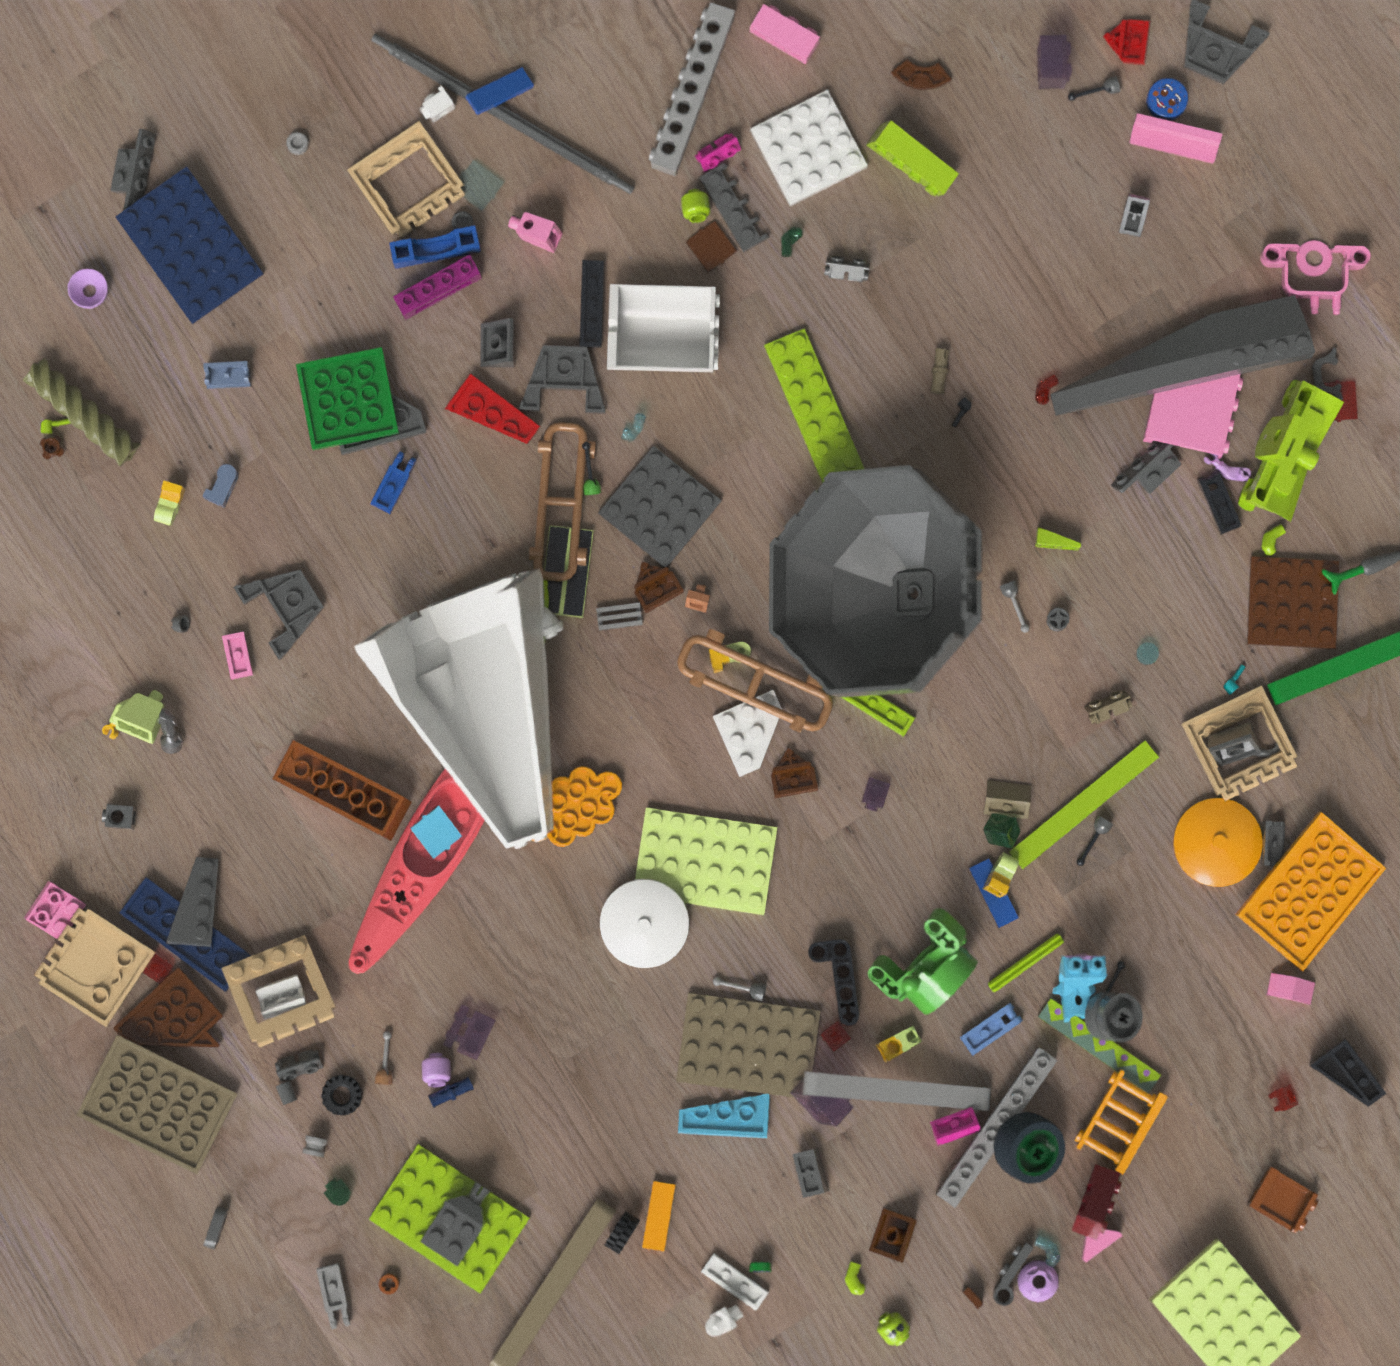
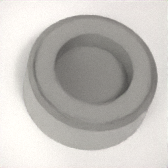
(297, 143)

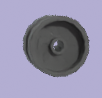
(1113, 1016)

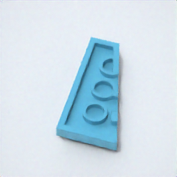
(728, 1118)

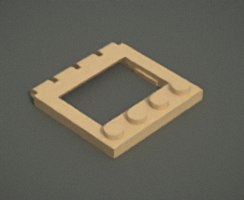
(389, 156)
(1227, 715)
(269, 961)

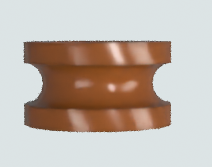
(383, 1279)

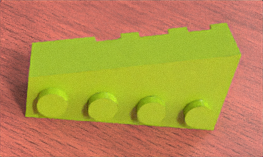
(912, 158)

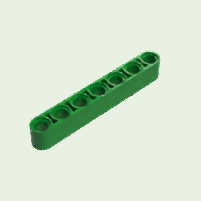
(1335, 669)

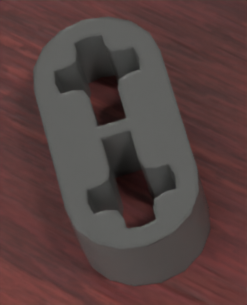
(216, 1227)

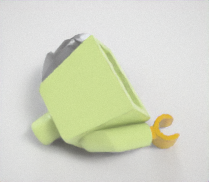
(142, 718)

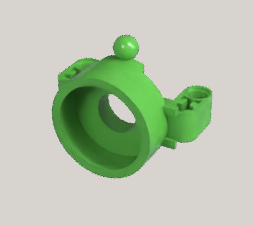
(934, 972)

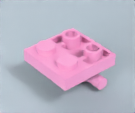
(53, 909)

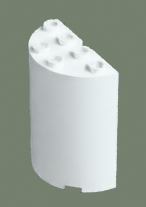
(663, 328)

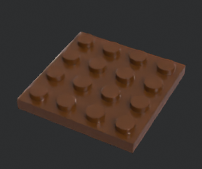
(1291, 603)

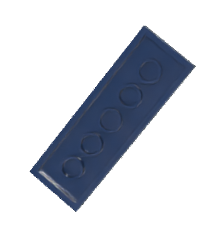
(154, 913)

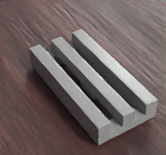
(619, 616)

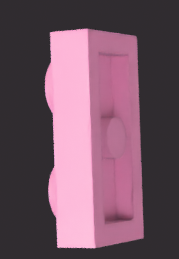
(237, 655)

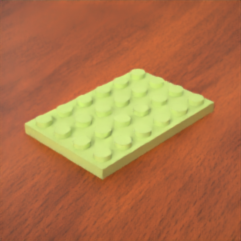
(708, 859)
(1224, 1312)

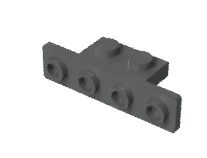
(133, 168)
(1149, 469)

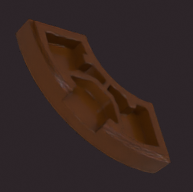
(921, 77)

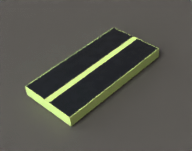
(568, 596)

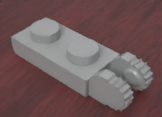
(333, 1293)

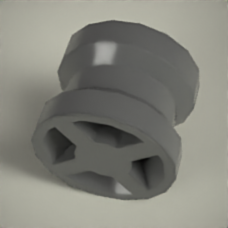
(1058, 616)

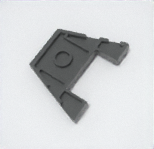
(1214, 54)
(563, 370)
(292, 601)

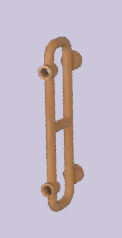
(577, 555)
(714, 641)

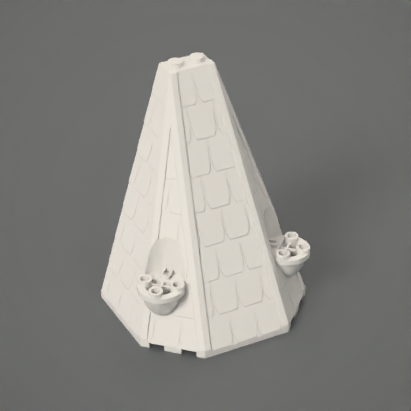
(478, 696)

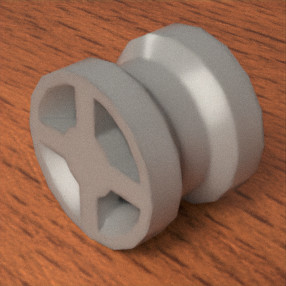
(315, 1146)

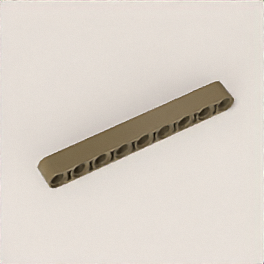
(554, 1285)

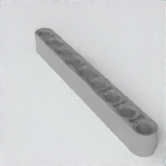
(896, 1091)

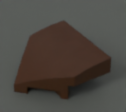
(656, 586)
(793, 776)

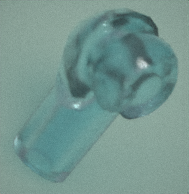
(637, 427)
(1050, 1248)

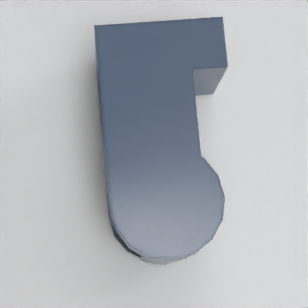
(223, 486)

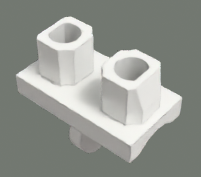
(723, 1321)

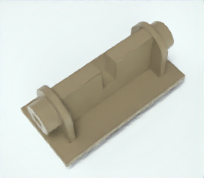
(1099, 709)

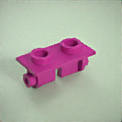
(726, 147)

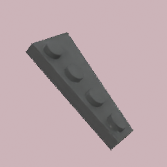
(196, 910)

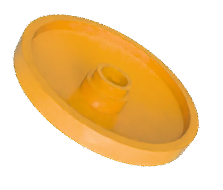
(1217, 842)

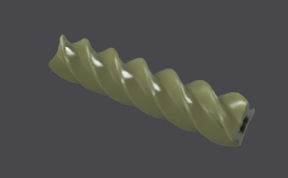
(81, 412)

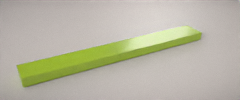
(1084, 804)

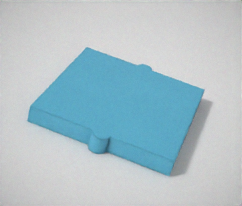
(436, 832)

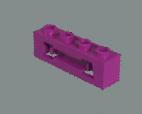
(437, 287)

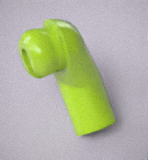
(1269, 539)
(852, 1280)

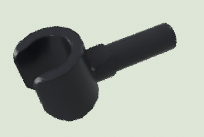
(965, 405)

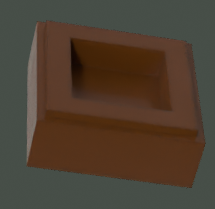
(972, 1297)

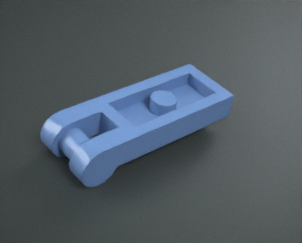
(990, 1029)

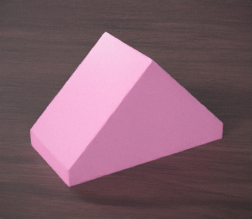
(1290, 988)
(1093, 1247)

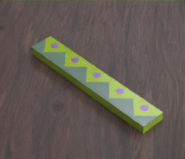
(1105, 1051)

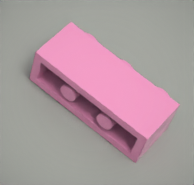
(785, 33)

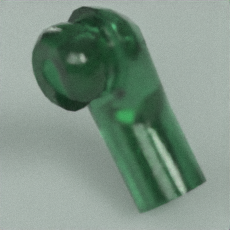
(789, 239)

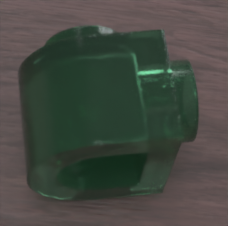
(338, 1192)

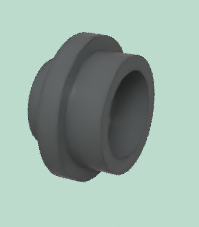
(461, 220)

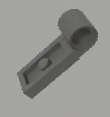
(1009, 1271)

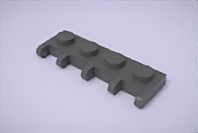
(731, 208)

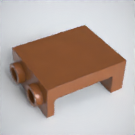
(1283, 1200)

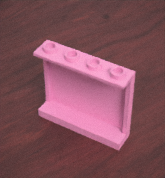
(1195, 415)

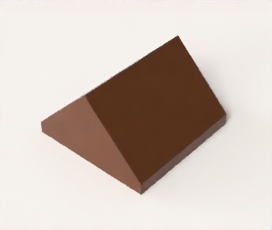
(893, 1235)

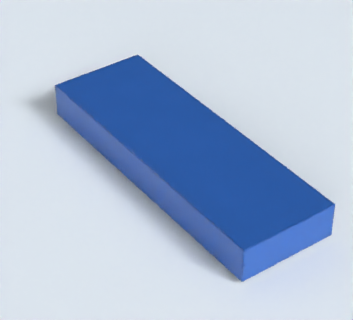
(499, 91)
(1000, 908)

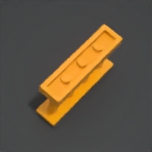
(1143, 1121)

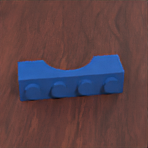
(420, 251)

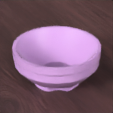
(80, 281)
(1026, 1276)

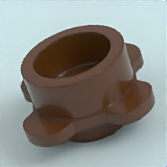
(46, 443)

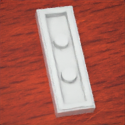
(734, 1281)

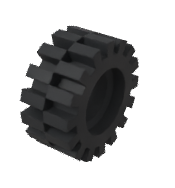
(355, 1095)
(622, 1232)

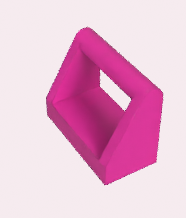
(955, 1126)

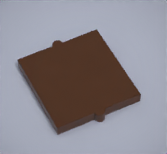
(711, 246)

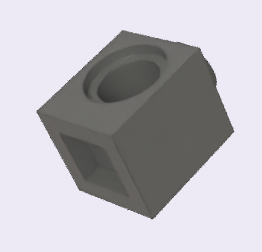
(129, 817)

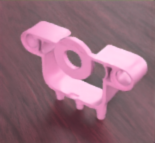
(1314, 296)

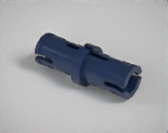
(450, 1092)

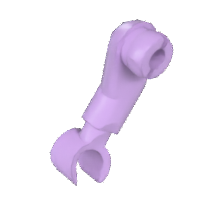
(1229, 472)

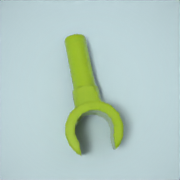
(47, 425)

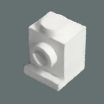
(437, 105)

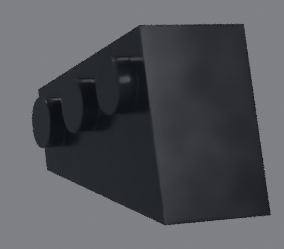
(1348, 1071)

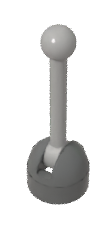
(1010, 591)
(757, 990)

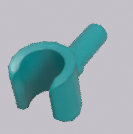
(1230, 686)

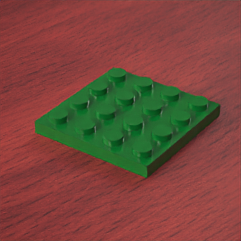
(347, 398)

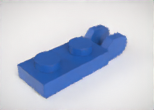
(392, 484)

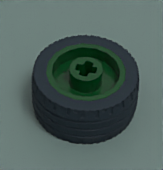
(1029, 1147)

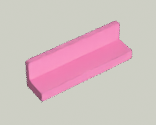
(1175, 138)

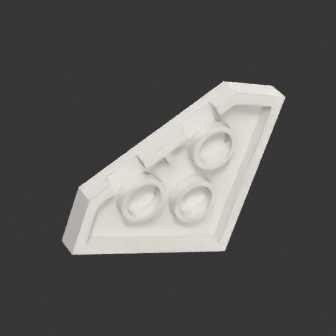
(747, 733)

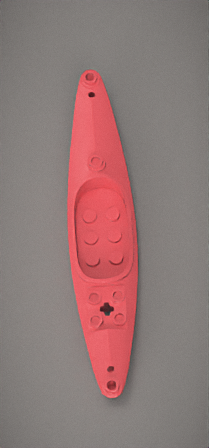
(414, 872)

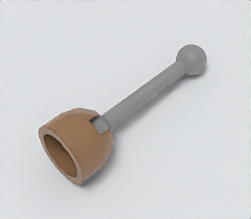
(384, 1076)

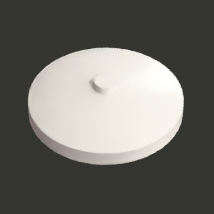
(644, 923)

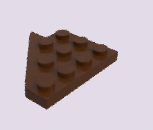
(172, 1016)

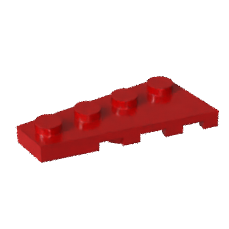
(488, 408)

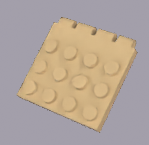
(94, 965)

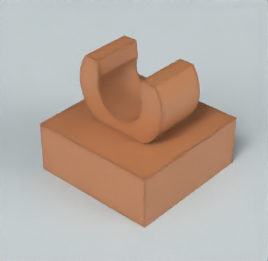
(697, 599)

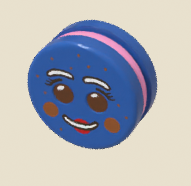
(1167, 99)

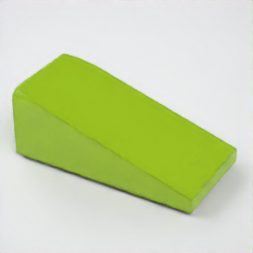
(1051, 540)

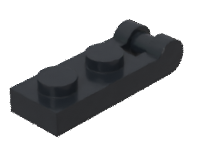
(1219, 503)

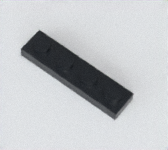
(591, 303)

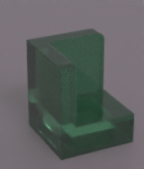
(1002, 830)

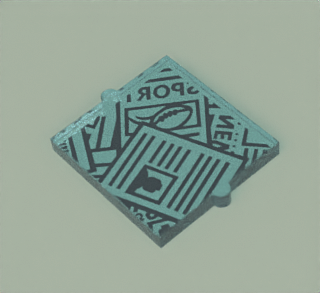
(479, 185)

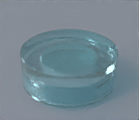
(1147, 653)

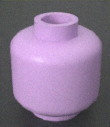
(436, 1070)

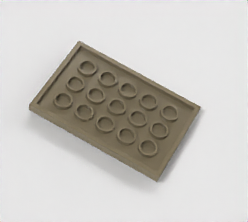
(746, 1044)
(156, 1104)

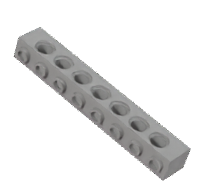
(713, 15)
(982, 1145)

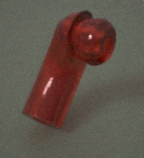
(1043, 388)

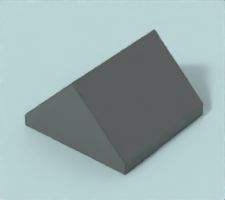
(497, 344)
(1234, 744)

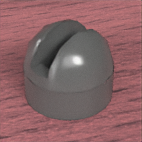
(180, 623)

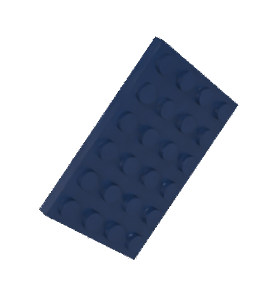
(189, 245)

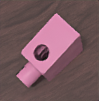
(536, 231)

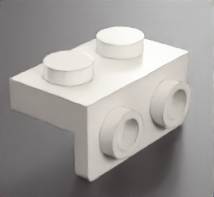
(280, 996)

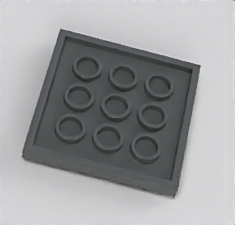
(659, 507)

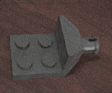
(457, 1225)

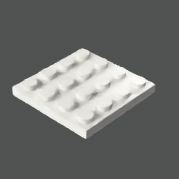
(808, 148)

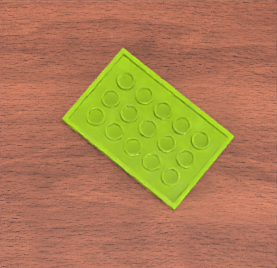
(418, 1198)

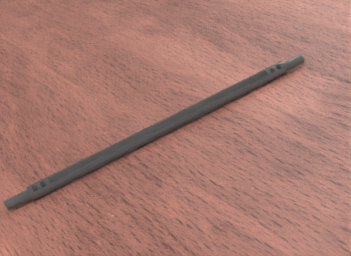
(505, 115)

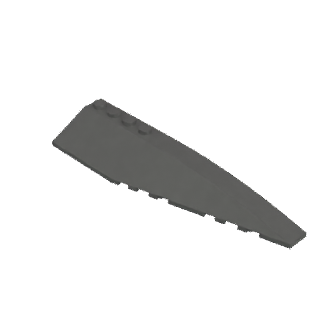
(1204, 351)

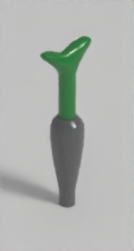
(1367, 566)

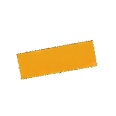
(658, 1216)

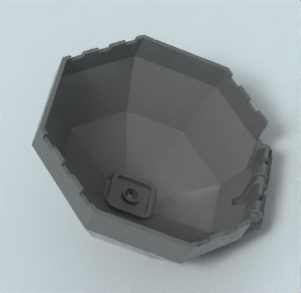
(849, 574)

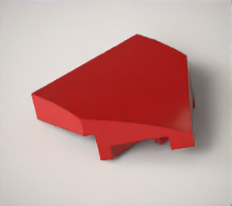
(1130, 41)

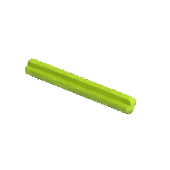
(1025, 963)

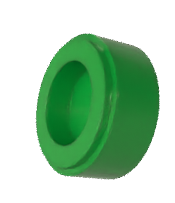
(760, 1267)

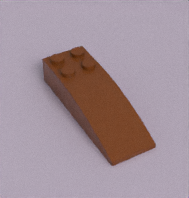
(342, 790)

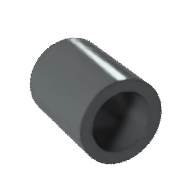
(286, 1092)

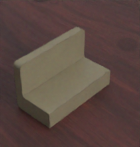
(1007, 799)

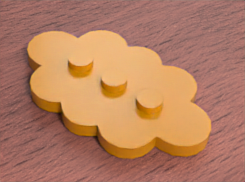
(582, 803)

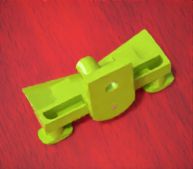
(1289, 449)

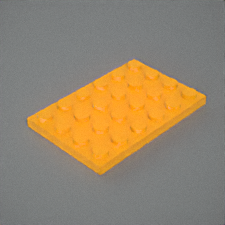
(1310, 891)

